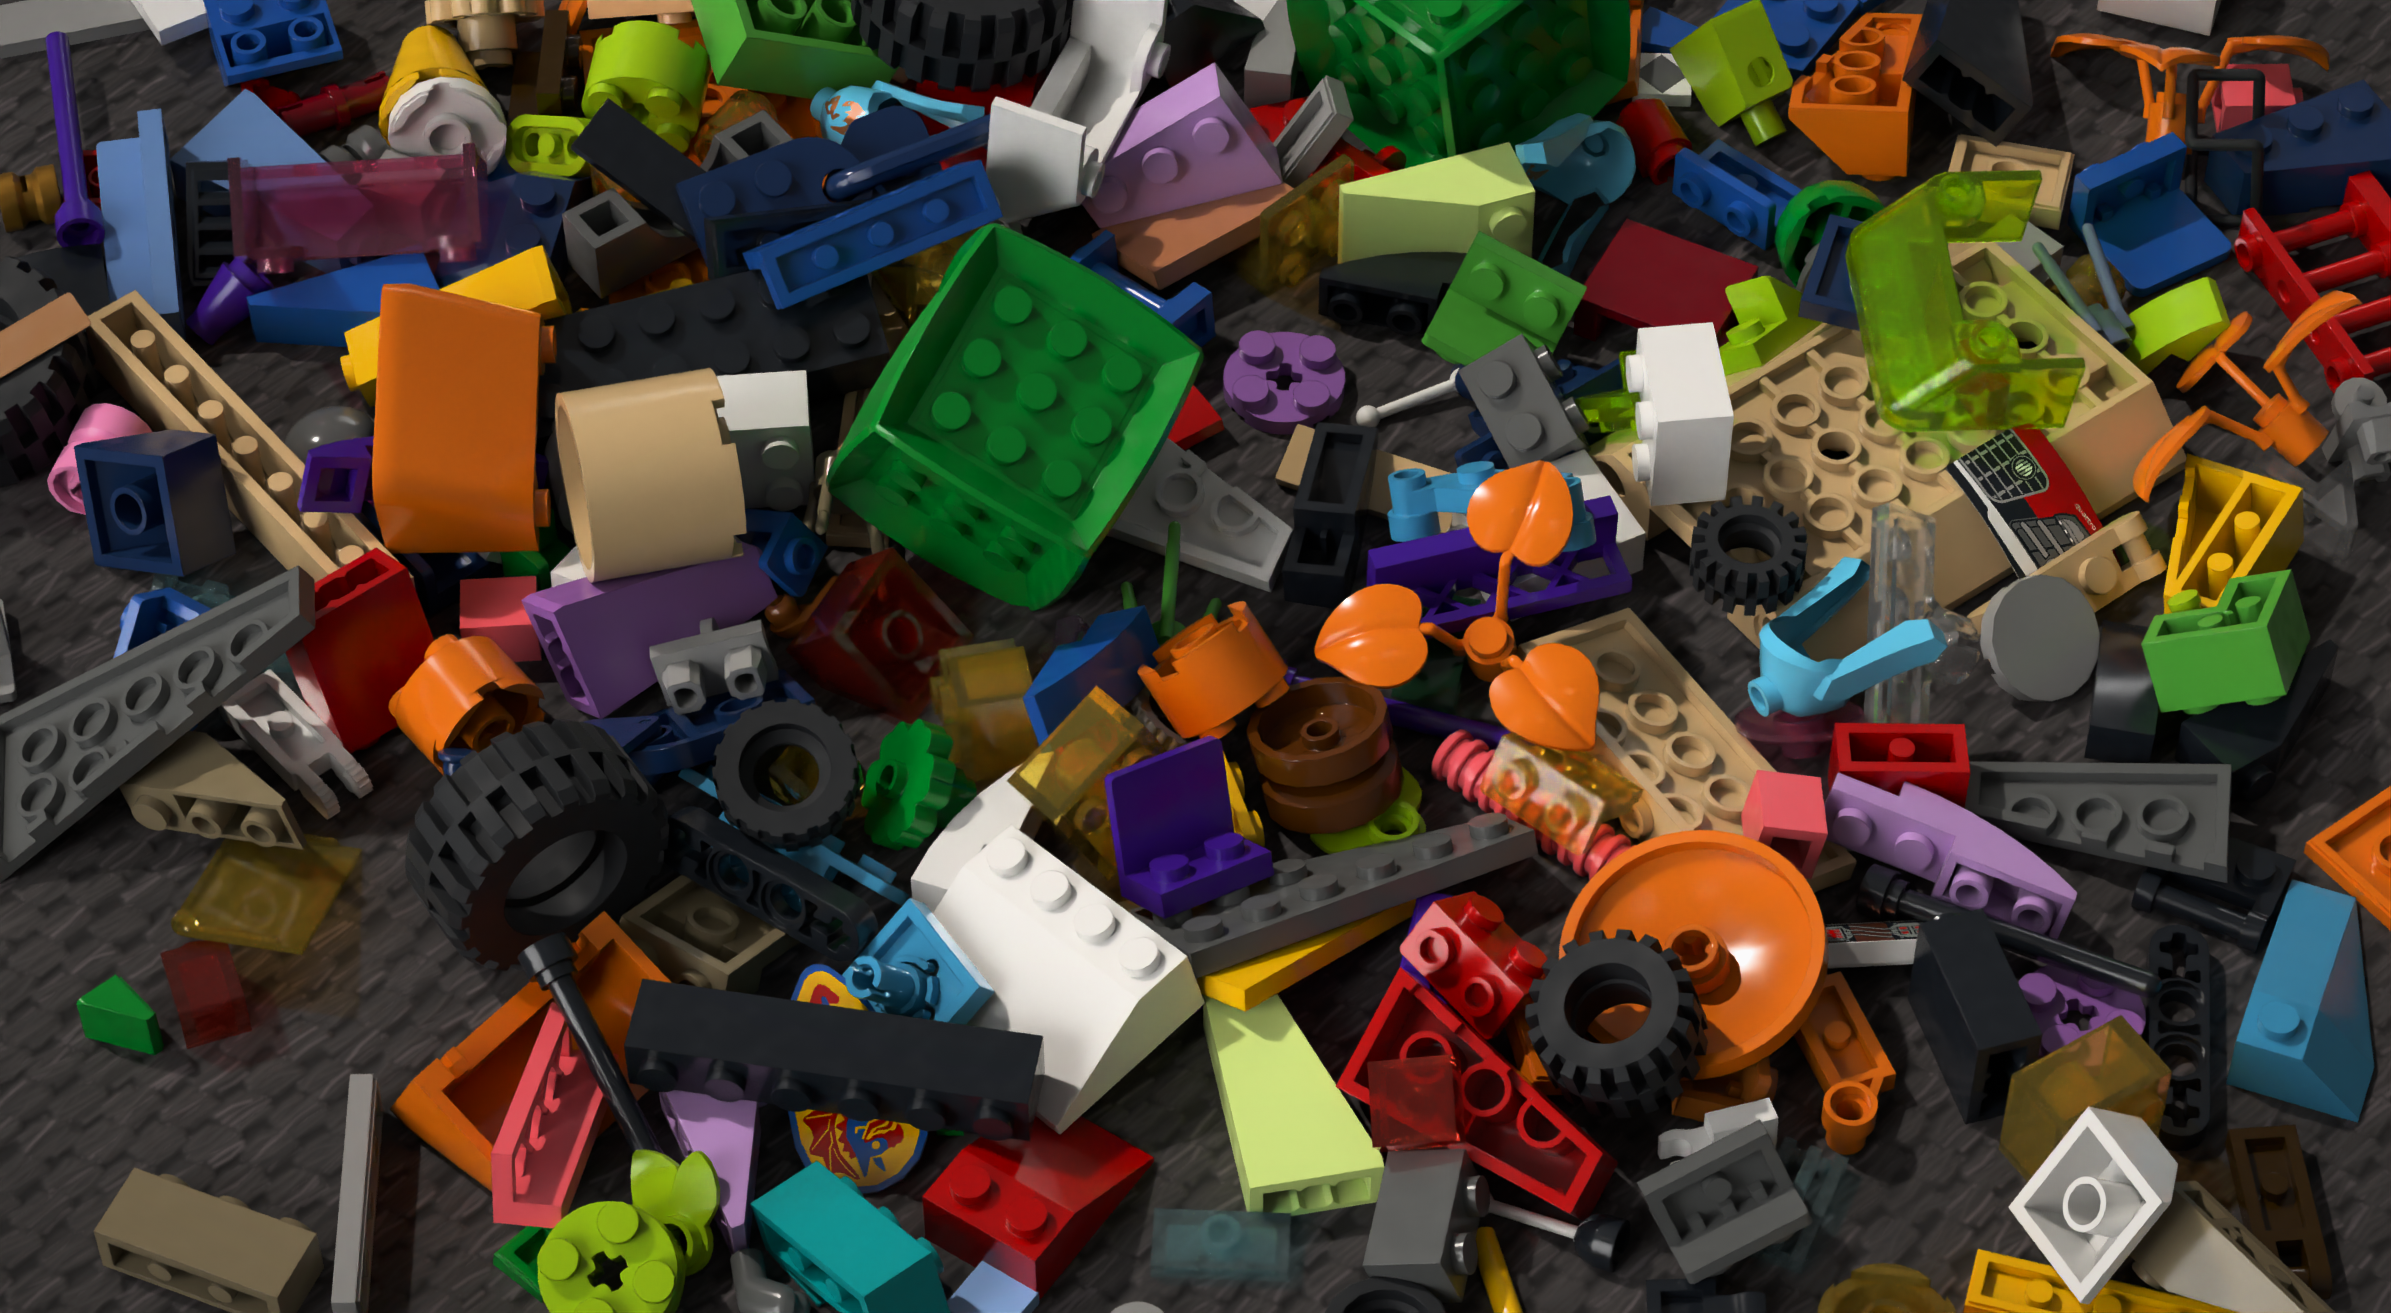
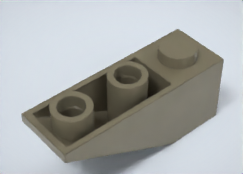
(210, 793)

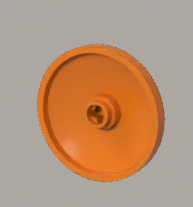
(1735, 922)

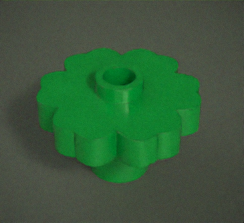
(913, 786)

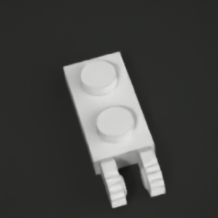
(293, 741)

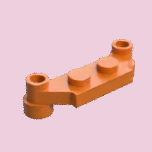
(1846, 1064)

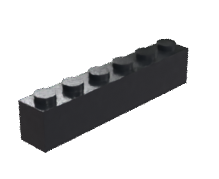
(835, 1060)

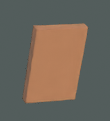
(1187, 239)

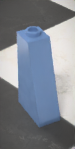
(254, 134)

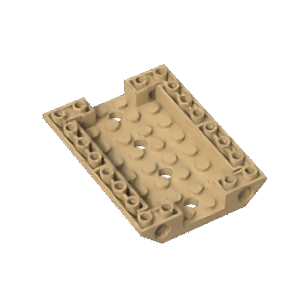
(1823, 399)

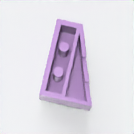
(1184, 152)

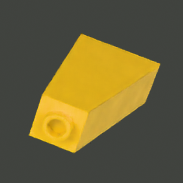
(520, 282)

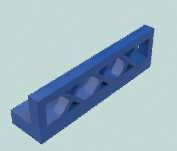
(876, 233)

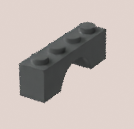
(623, 240)

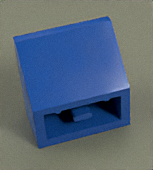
(270, 37)

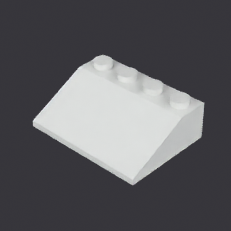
(1065, 969)

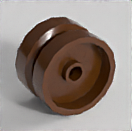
(1326, 756)

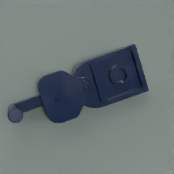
(873, 159)
(674, 741)

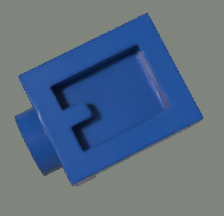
(788, 548)

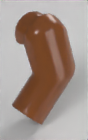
(788, 616)

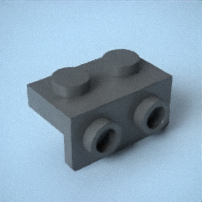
(1523, 403)

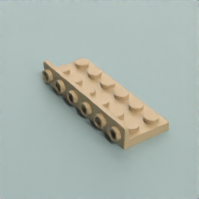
(1671, 738)

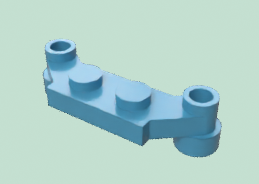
(1419, 500)

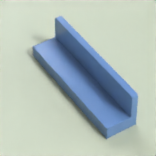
(142, 219)

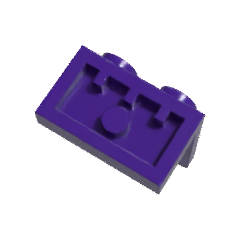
(1178, 831)

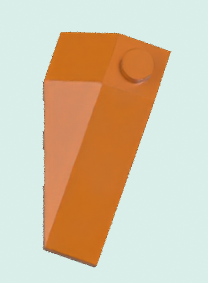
(1857, 98)

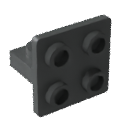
(1725, 1203)

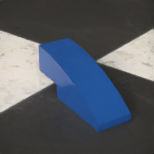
(1103, 658)

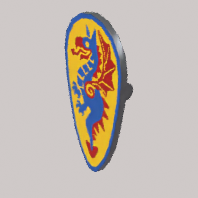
(868, 1152)

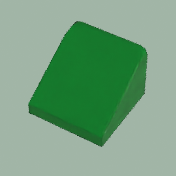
(120, 1017)

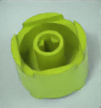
(650, 78)
(624, 1233)

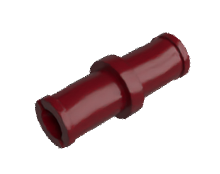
(335, 105)

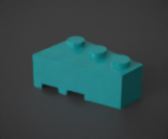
(847, 1248)

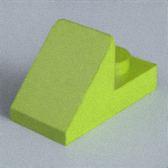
(1766, 320)

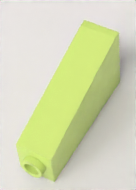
(1285, 1118)

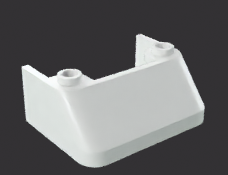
(1058, 147)

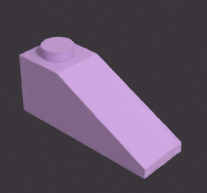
(731, 1140)

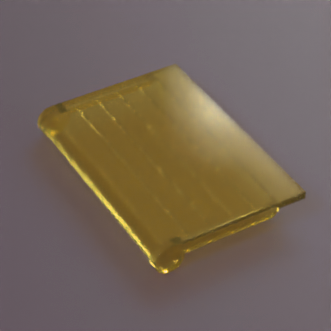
(266, 894)

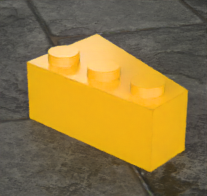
(2230, 529)

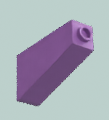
(604, 629)

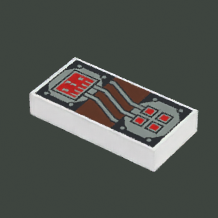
(1872, 943)

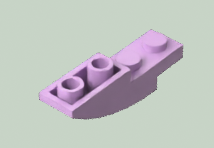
(1953, 847)

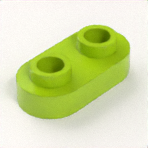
(544, 145)

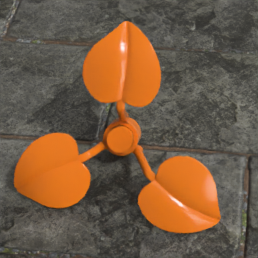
(2170, 107)
(2282, 422)
(1545, 698)

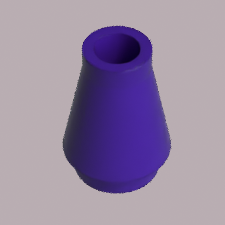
(225, 300)

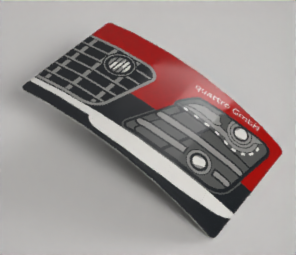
(2026, 498)

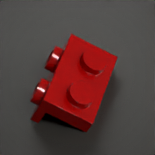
(1475, 960)

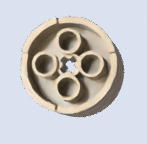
(650, 475)

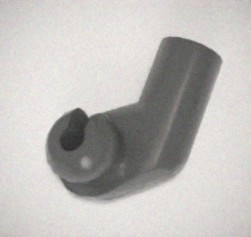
(758, 1293)

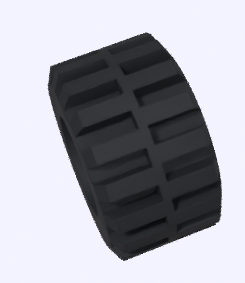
(1606, 976)

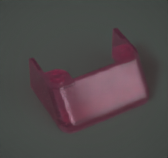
(359, 209)

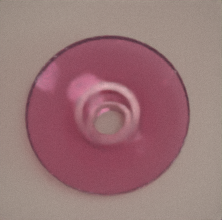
(1796, 735)

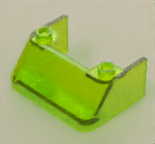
(1919, 351)

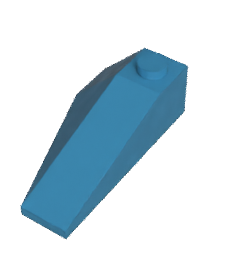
(2309, 1009)

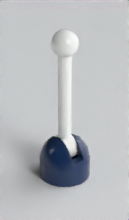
(1370, 416)

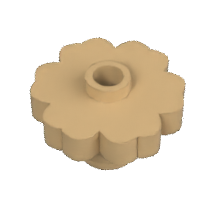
(485, 26)

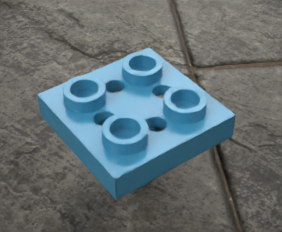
(898, 965)

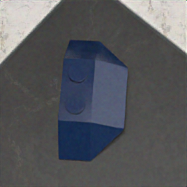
(522, 215)

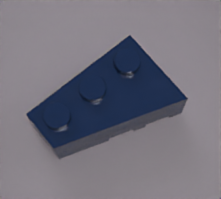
(2307, 152)

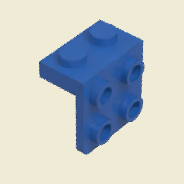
(2145, 217)

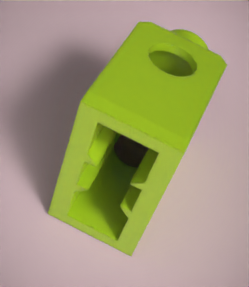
(1737, 70)

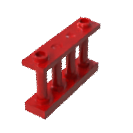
(2362, 215)

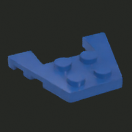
(1801, 27)

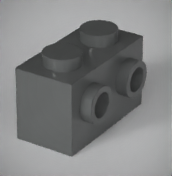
(1428, 1221)

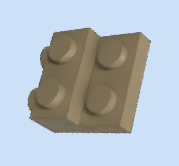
(704, 938)

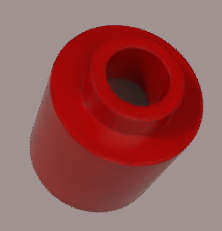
(1654, 137)

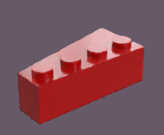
(1506, 1117)

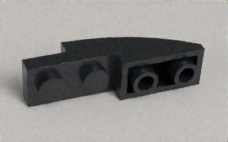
(1389, 289)

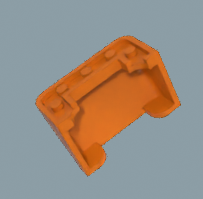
(458, 423)
(467, 1093)

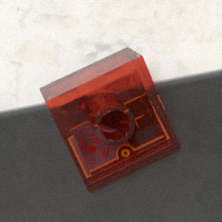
(879, 636)

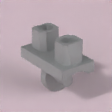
(2361, 430)
(714, 663)

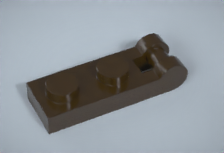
(2278, 1199)

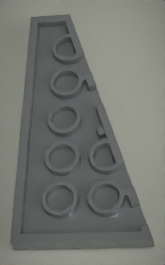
(110, 722)
(1336, 890)

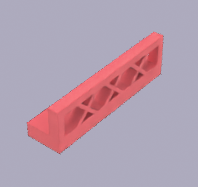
(546, 1131)

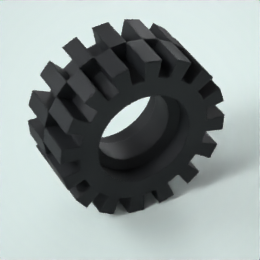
(1748, 528)

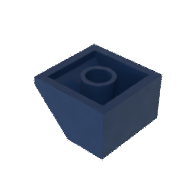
(156, 501)

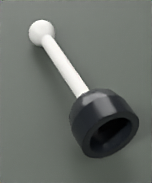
(1592, 1239)

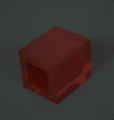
(205, 992)

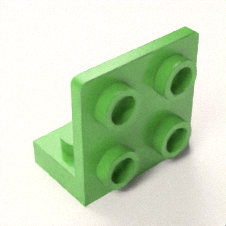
(1498, 298)

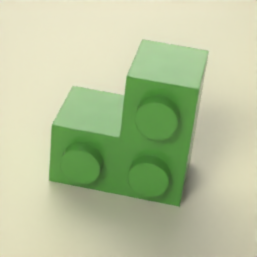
(2229, 651)

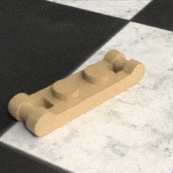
(2094, 567)

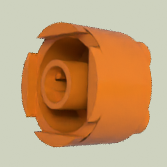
(1215, 673)
(464, 697)

